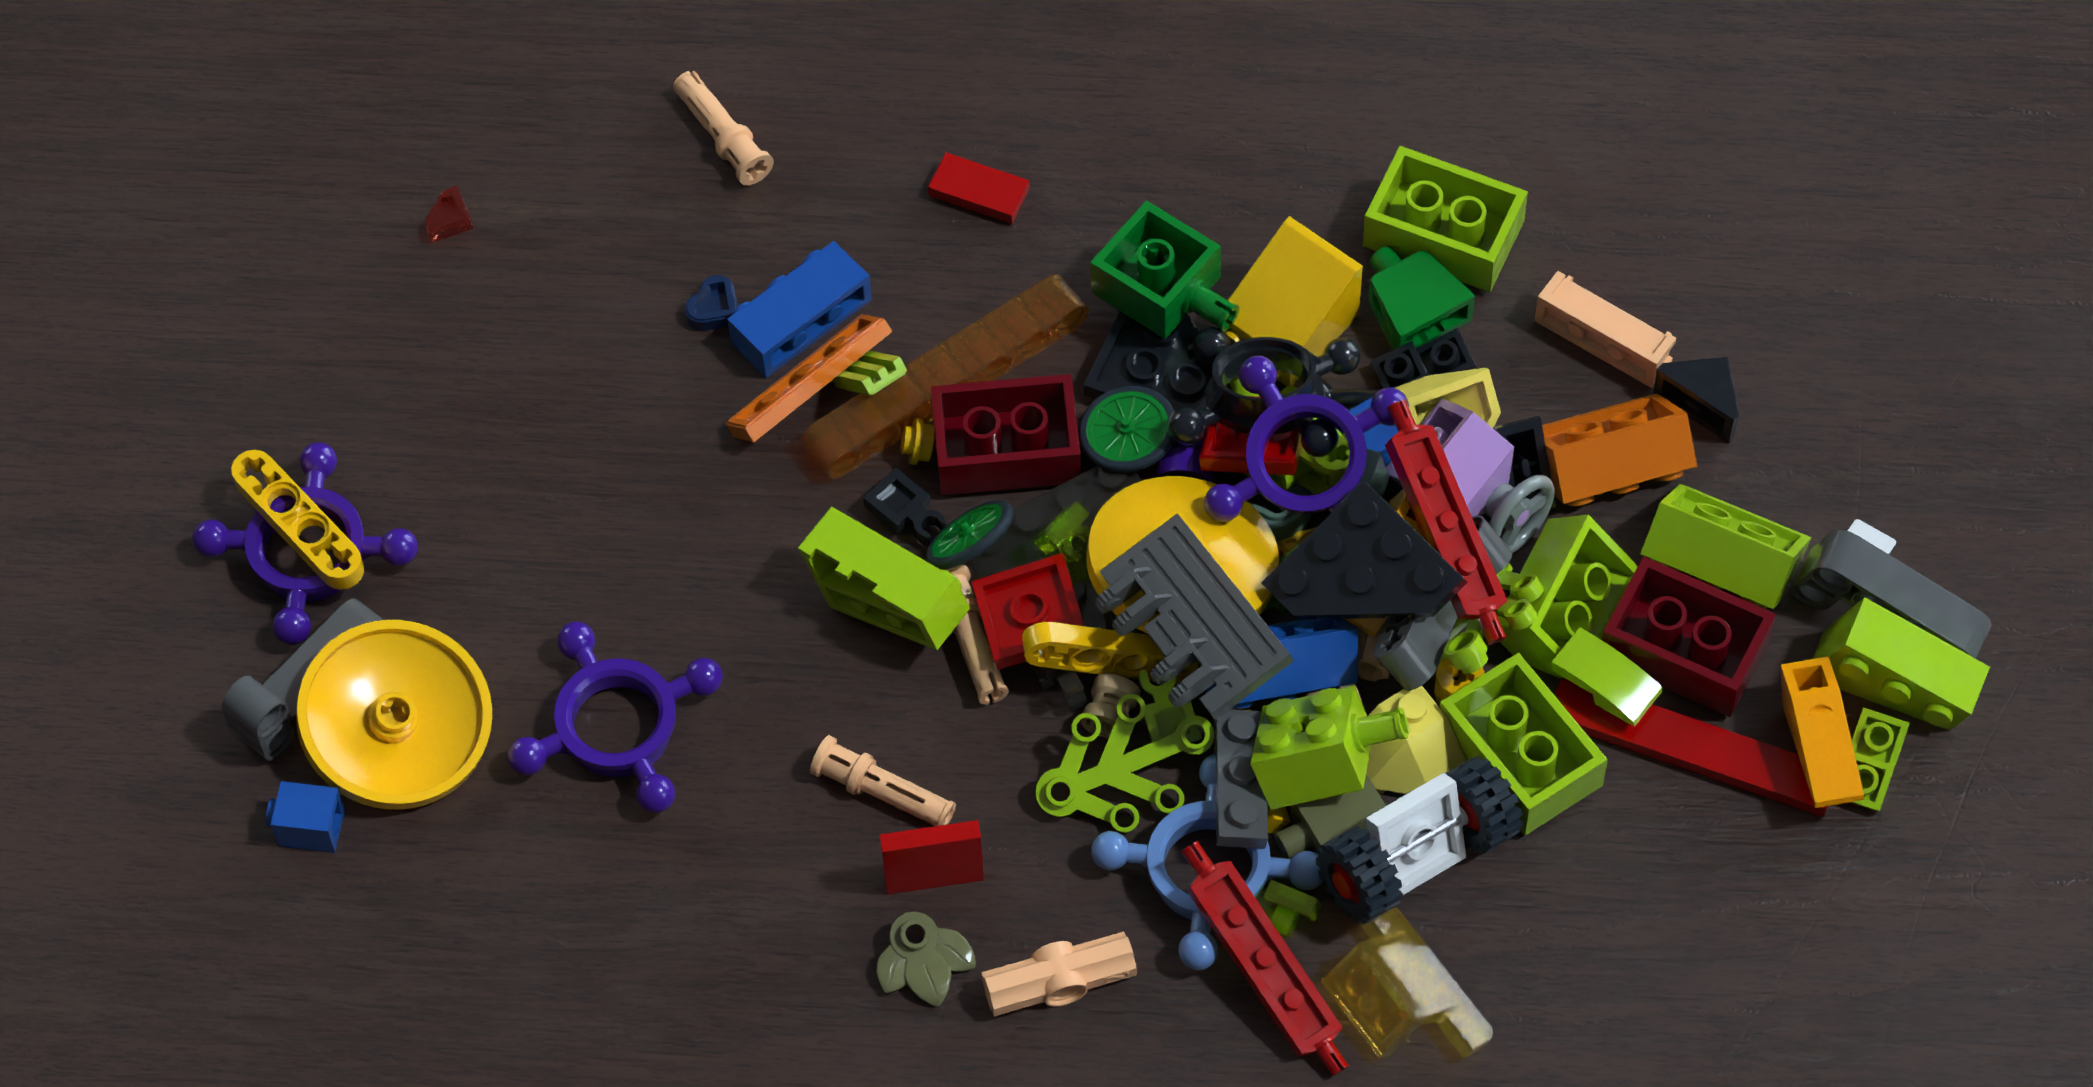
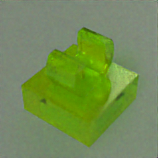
(1062, 530)
(1290, 906)

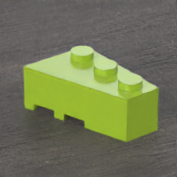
(882, 581)
(1901, 666)

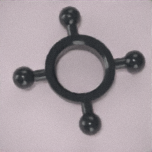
(1240, 411)

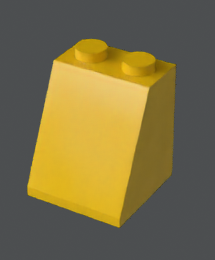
(1297, 293)

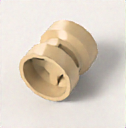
(1106, 693)

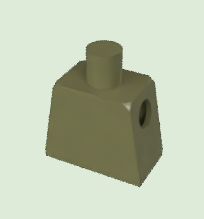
(1327, 818)

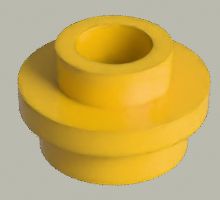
(917, 441)

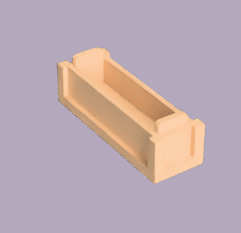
(1603, 329)

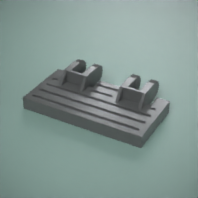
(1198, 620)

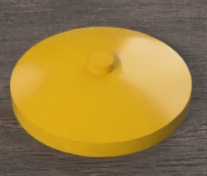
(1240, 546)
(394, 714)

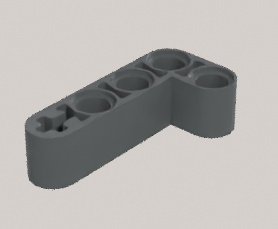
(1853, 568)
(1414, 646)
(267, 712)

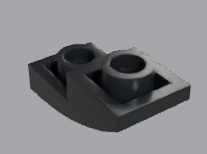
(1410, 363)

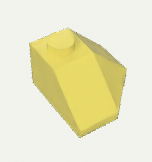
(1466, 388)
(1425, 754)

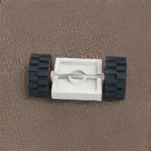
(1418, 838)

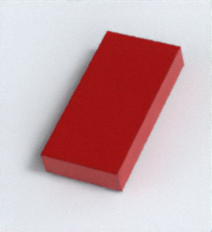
(979, 188)

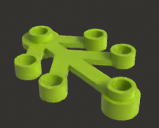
(1467, 649)
(1117, 768)

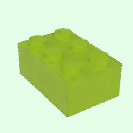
(1449, 213)
(1528, 737)

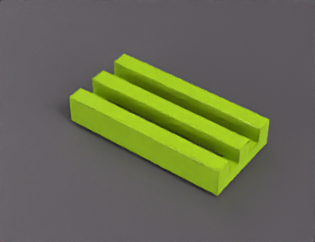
(862, 375)

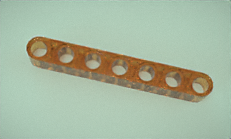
(974, 354)

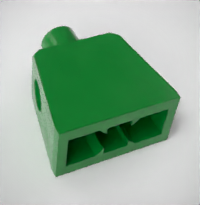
(1416, 298)

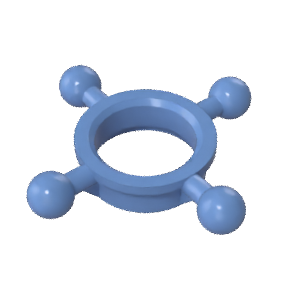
(1198, 948)

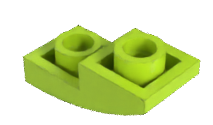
(1607, 674)
(1877, 750)

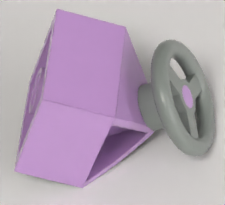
(1482, 470)

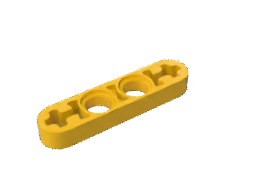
(293, 522)
(1064, 648)

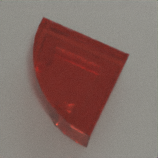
(448, 216)

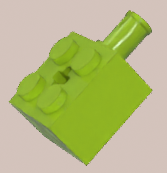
(1318, 745)

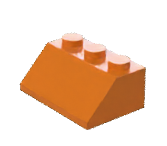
(1618, 448)

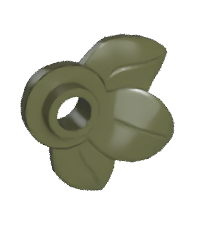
(923, 965)

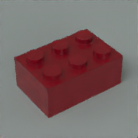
(1006, 434)
(1689, 635)

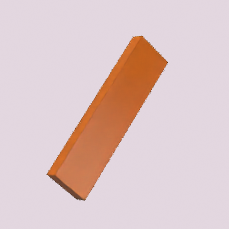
(808, 377)

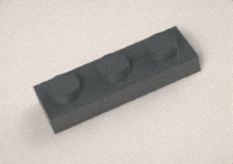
(1238, 796)

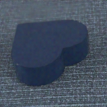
(712, 304)

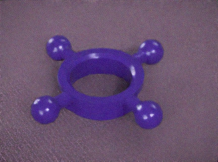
(1259, 376)
(292, 623)
(577, 642)

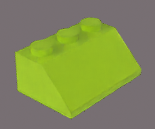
(1725, 546)
(1581, 583)

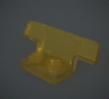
(1398, 985)

